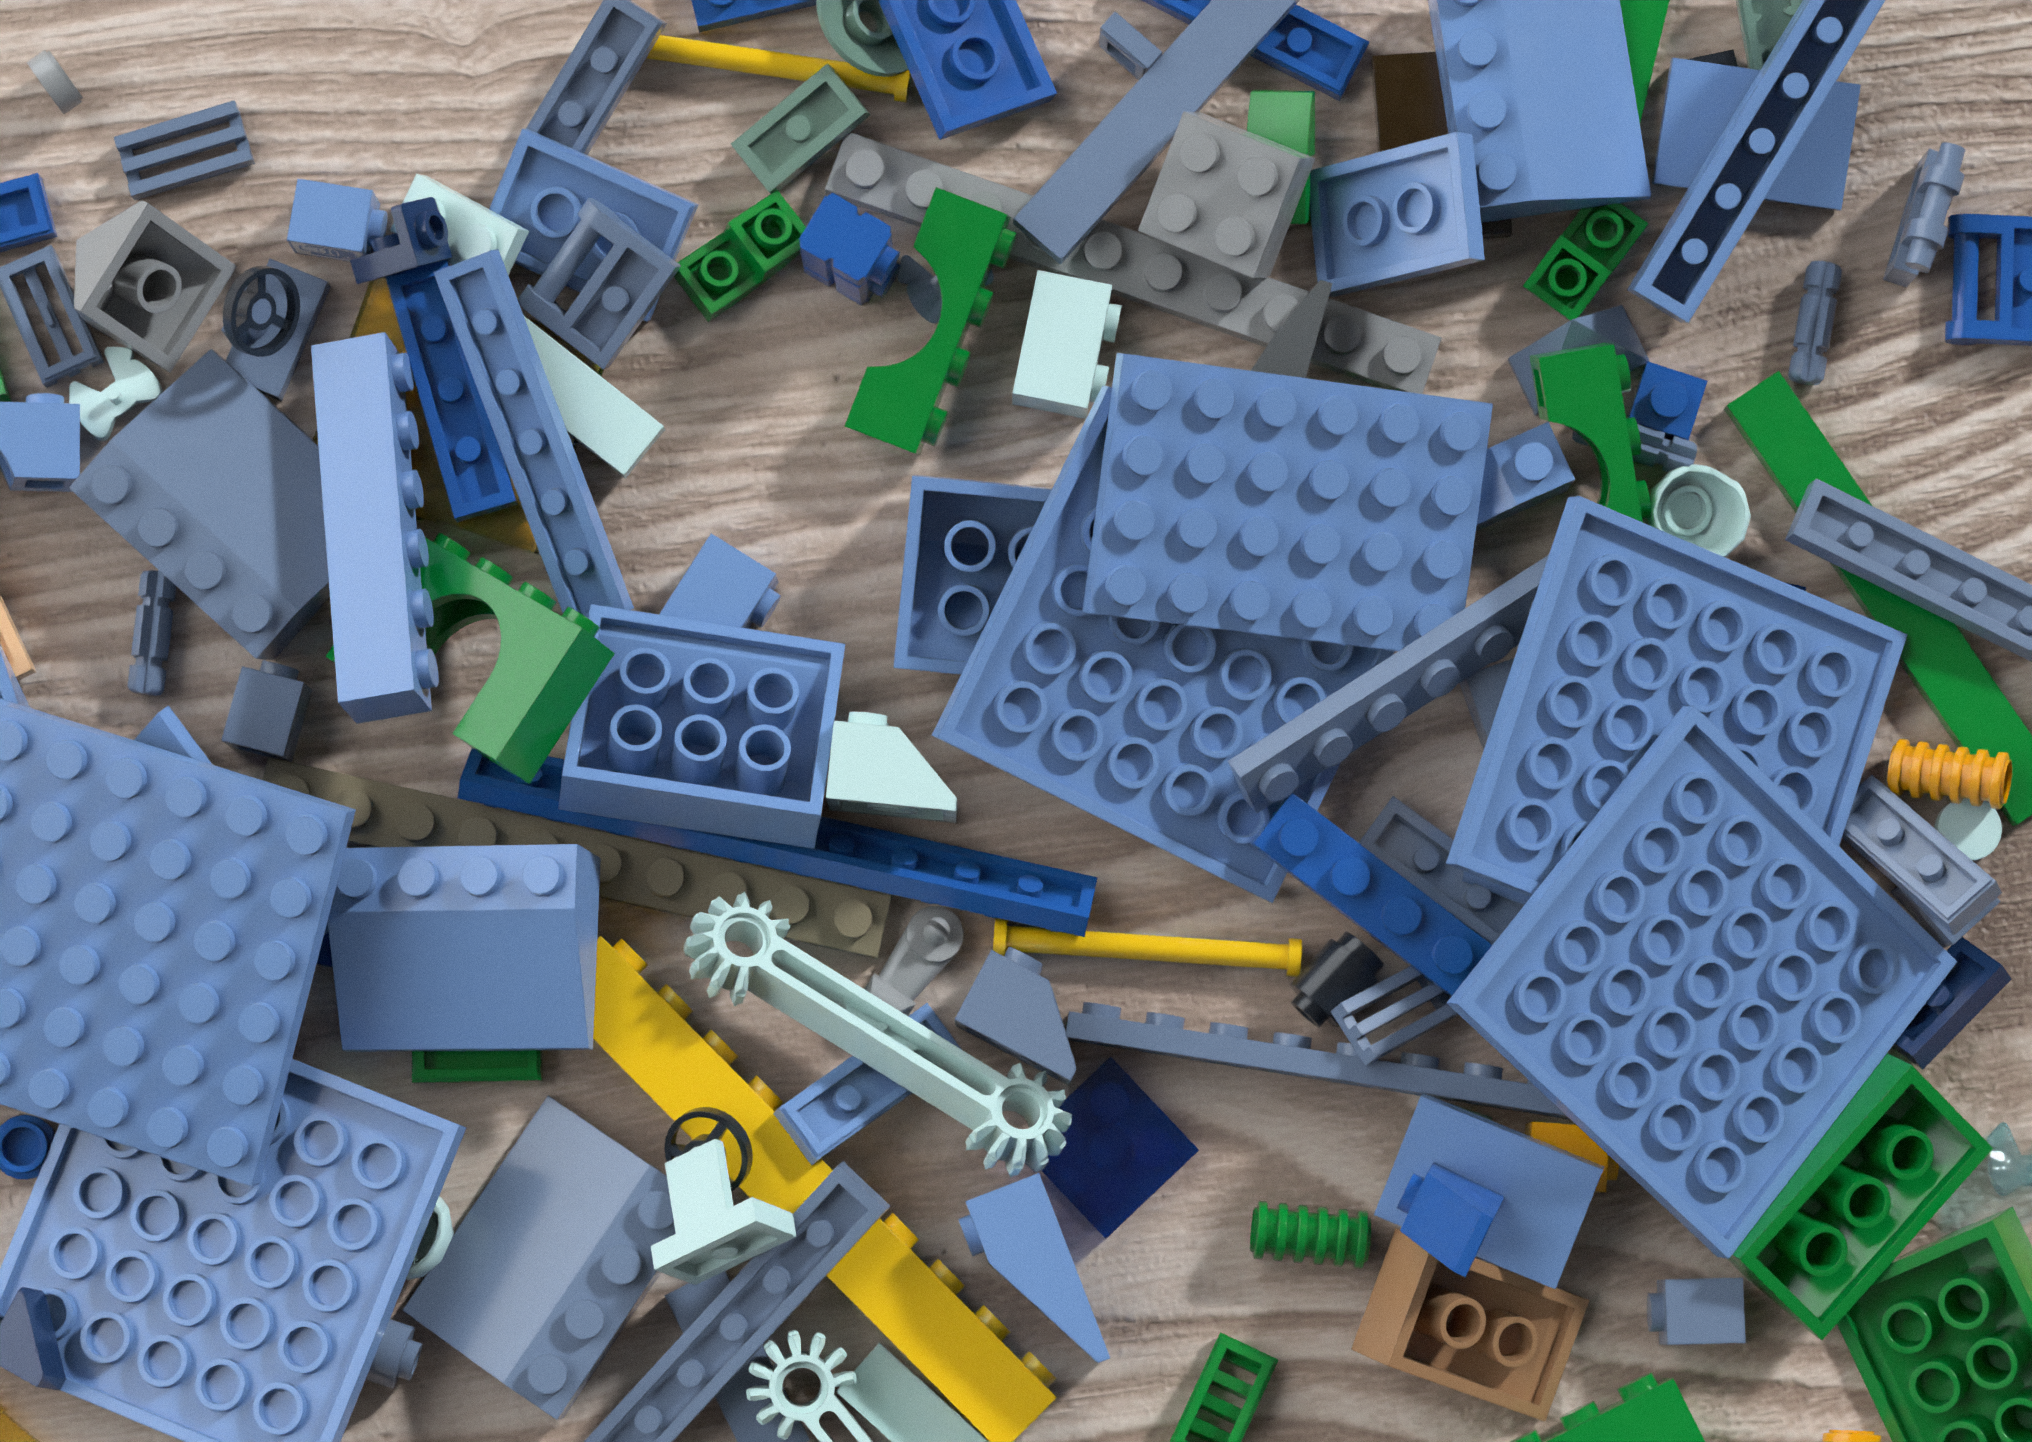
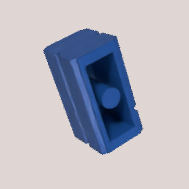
(849, 250)

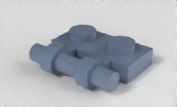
(1923, 217)

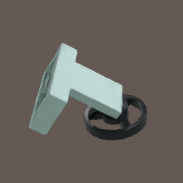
(708, 1227)

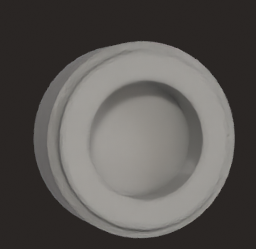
(55, 81)

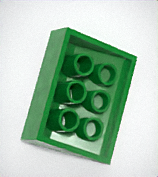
(1951, 1337)

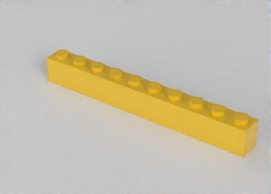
(881, 1273)

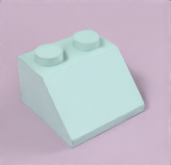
(883, 773)

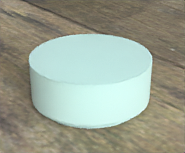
(1970, 828)

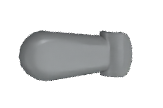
(918, 957)

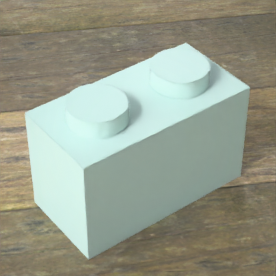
(1063, 344)

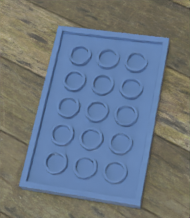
(1284, 504)

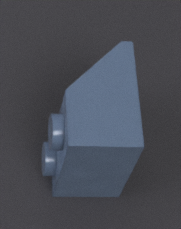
(1018, 1014)

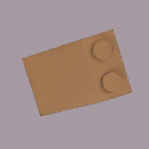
(1471, 1333)

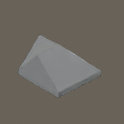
(147, 282)

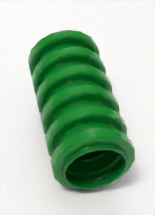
(1310, 1234)

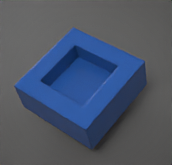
(1667, 400)

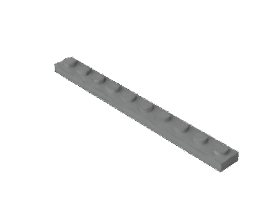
(1146, 269)

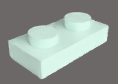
(470, 225)

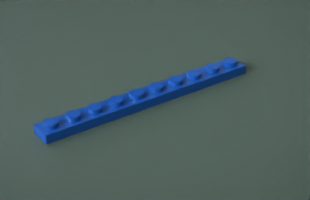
(841, 854)

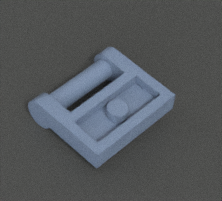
(614, 296)

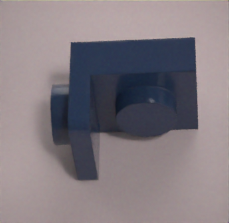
(418, 242)

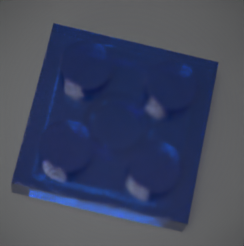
(1115, 1149)

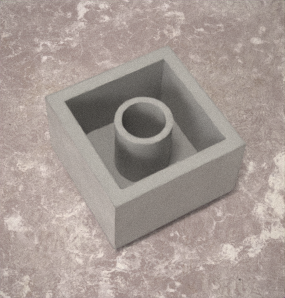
(1226, 194)

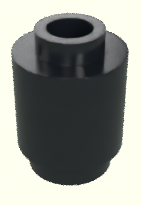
(1334, 976)

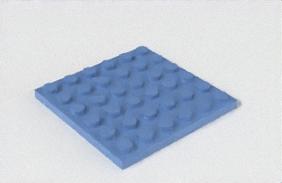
(1625, 639)
(1129, 709)
(155, 940)
(1703, 982)
(225, 1299)

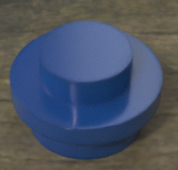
(24, 1146)

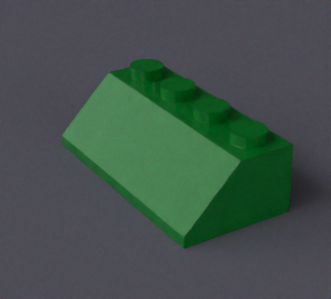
(1860, 1196)

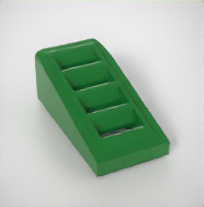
(1244, 1357)

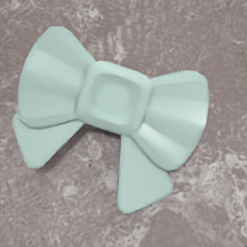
(132, 385)

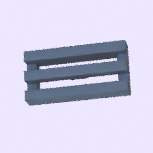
(175, 128)
(69, 364)
(1356, 1031)

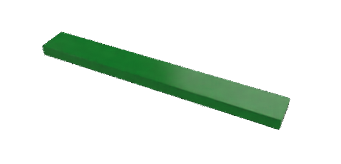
(1934, 649)

